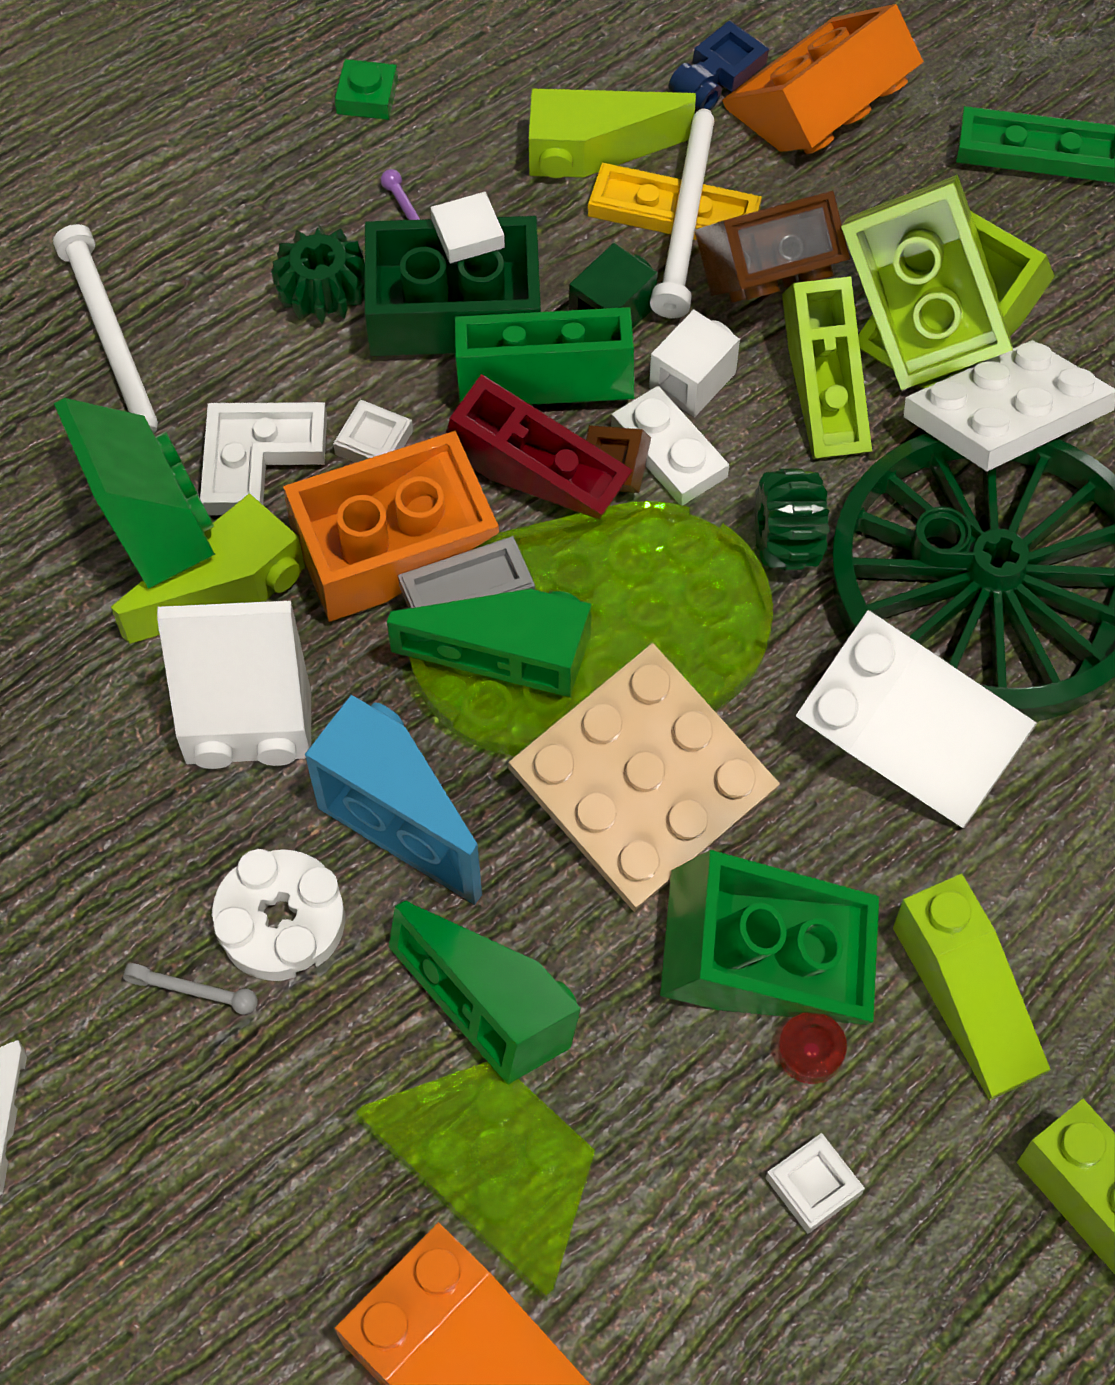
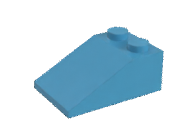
(383, 789)

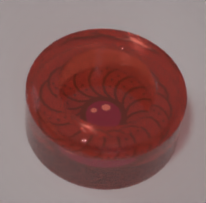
(812, 1048)

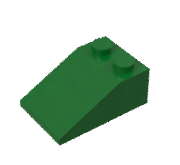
(769, 941)

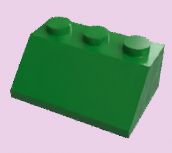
(139, 488)

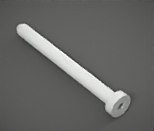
(75, 245)
(671, 297)

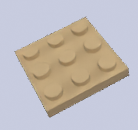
(643, 776)

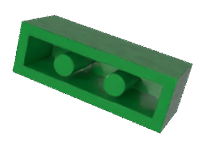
(549, 354)

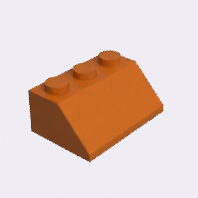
(827, 79)

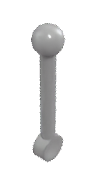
(243, 1001)

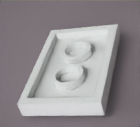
(1009, 404)

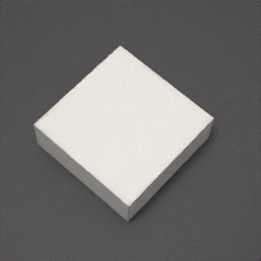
(467, 227)
(371, 433)
(814, 1183)

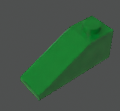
(506, 636)
(489, 991)

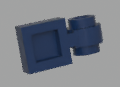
(724, 58)

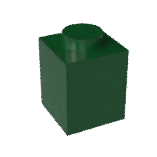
(615, 281)

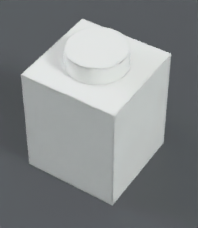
(694, 362)

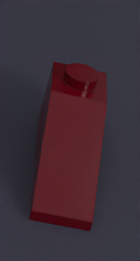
(534, 452)

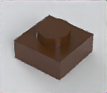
(625, 445)

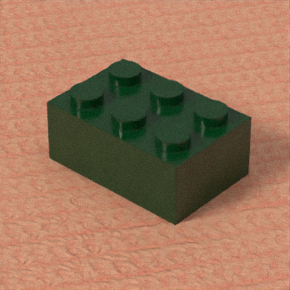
(418, 293)

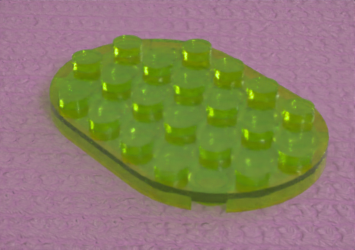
(649, 581)

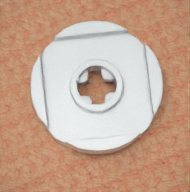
(295, 945)

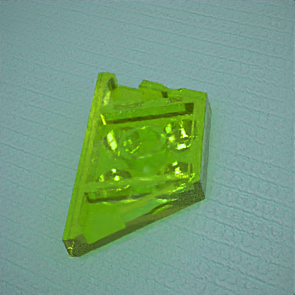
(493, 1162)

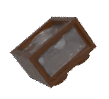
(775, 243)

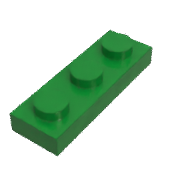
(1037, 144)

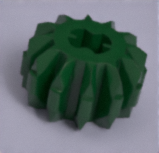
(319, 274)
(791, 519)

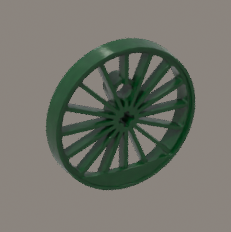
(966, 568)

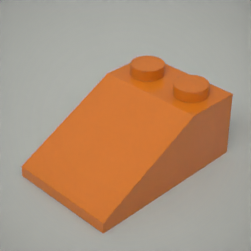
(387, 519)
(449, 1324)

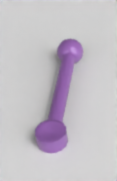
(391, 181)

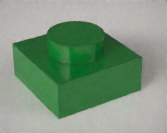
(366, 89)

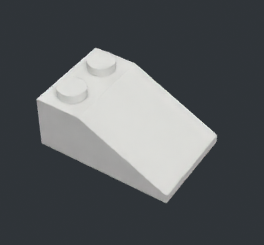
(236, 682)
(916, 719)

